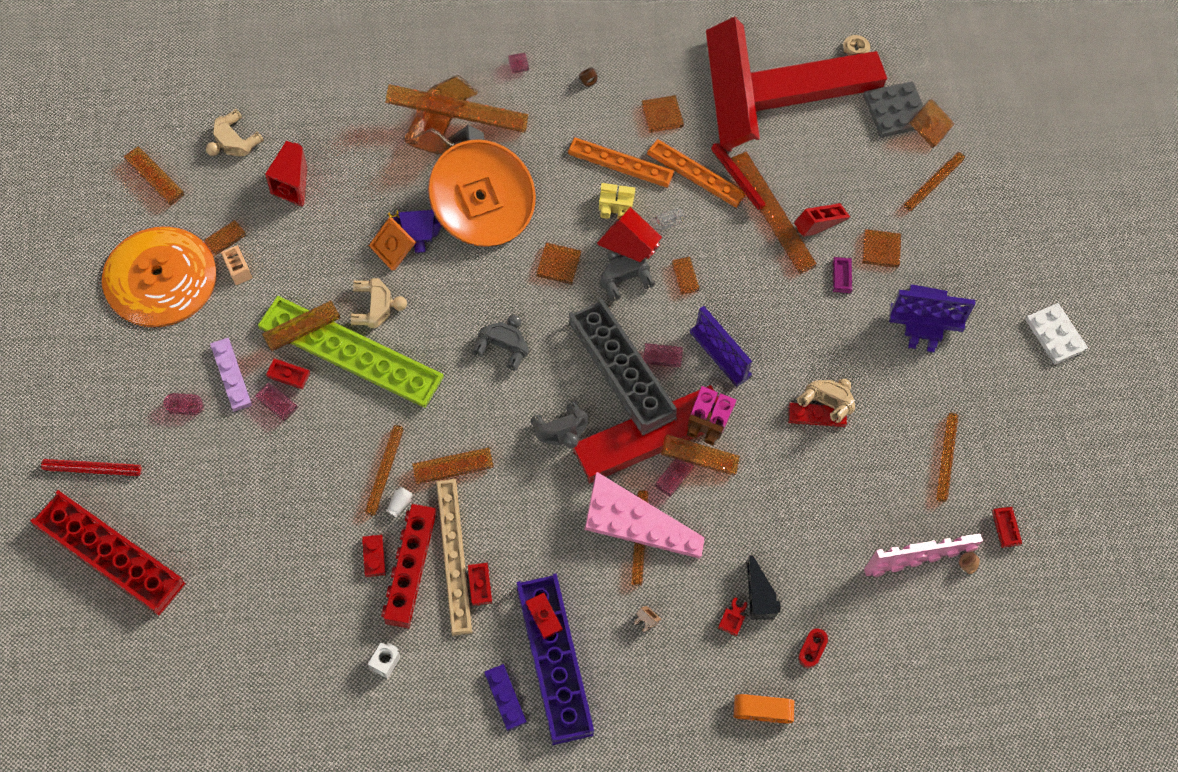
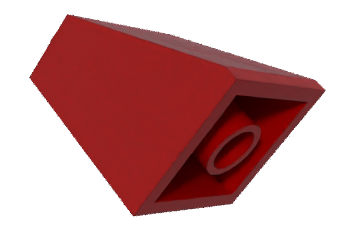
(288, 174)
(631, 237)

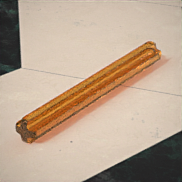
(934, 181)
(947, 457)
(384, 470)
(639, 550)

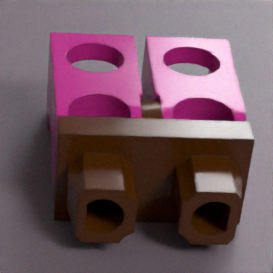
(705, 420)

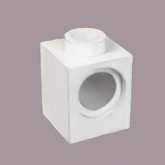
(380, 668)

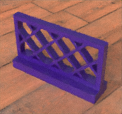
(936, 317)
(721, 347)

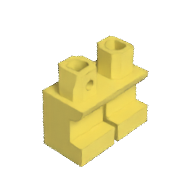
(608, 201)

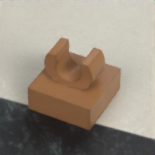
(648, 616)

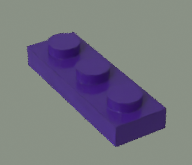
(505, 697)

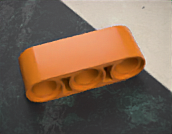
(764, 708)

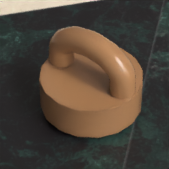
(969, 562)

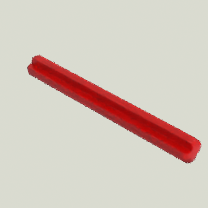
(738, 176)
(91, 467)

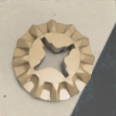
(851, 41)

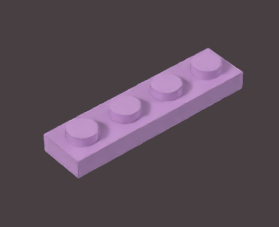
(231, 374)

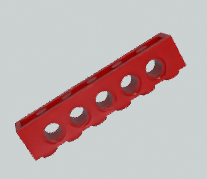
(403, 615)

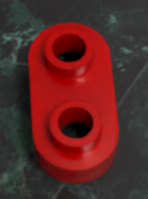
(813, 649)

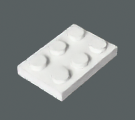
(1056, 333)

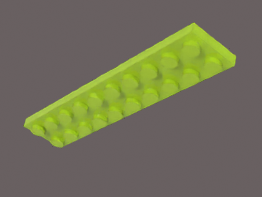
(360, 355)

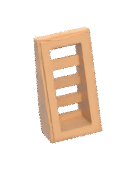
(240, 274)

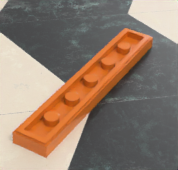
(621, 162)
(696, 173)

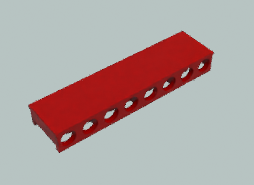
(817, 80)
(732, 84)
(625, 446)
(109, 553)

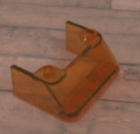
(428, 128)

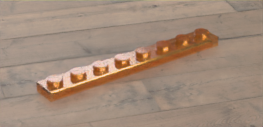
(456, 108)
(776, 216)

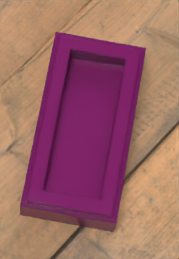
(842, 274)

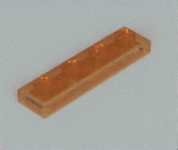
(154, 175)
(301, 326)
(700, 455)
(452, 465)

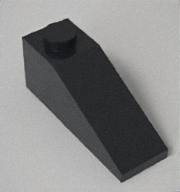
(761, 594)

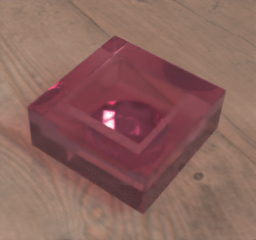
(518, 62)

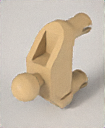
(228, 139)
(380, 303)
(831, 393)

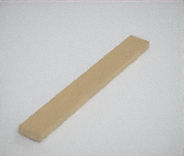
(454, 557)

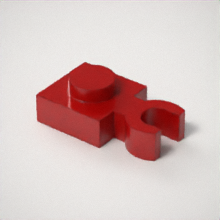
(732, 619)

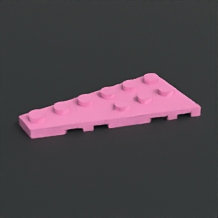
(627, 517)
(918, 553)

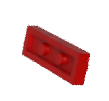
(813, 415)

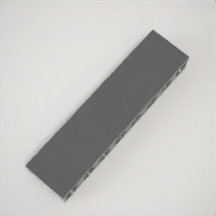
(623, 367)

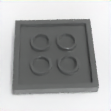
(893, 108)

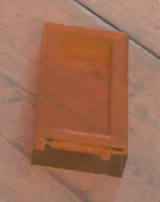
(225, 237)
(685, 275)

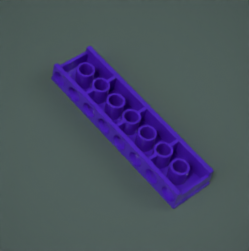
(556, 666)

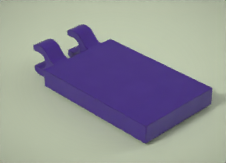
(931, 334)

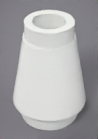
(399, 501)

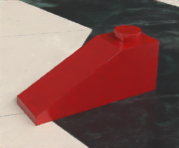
(820, 218)

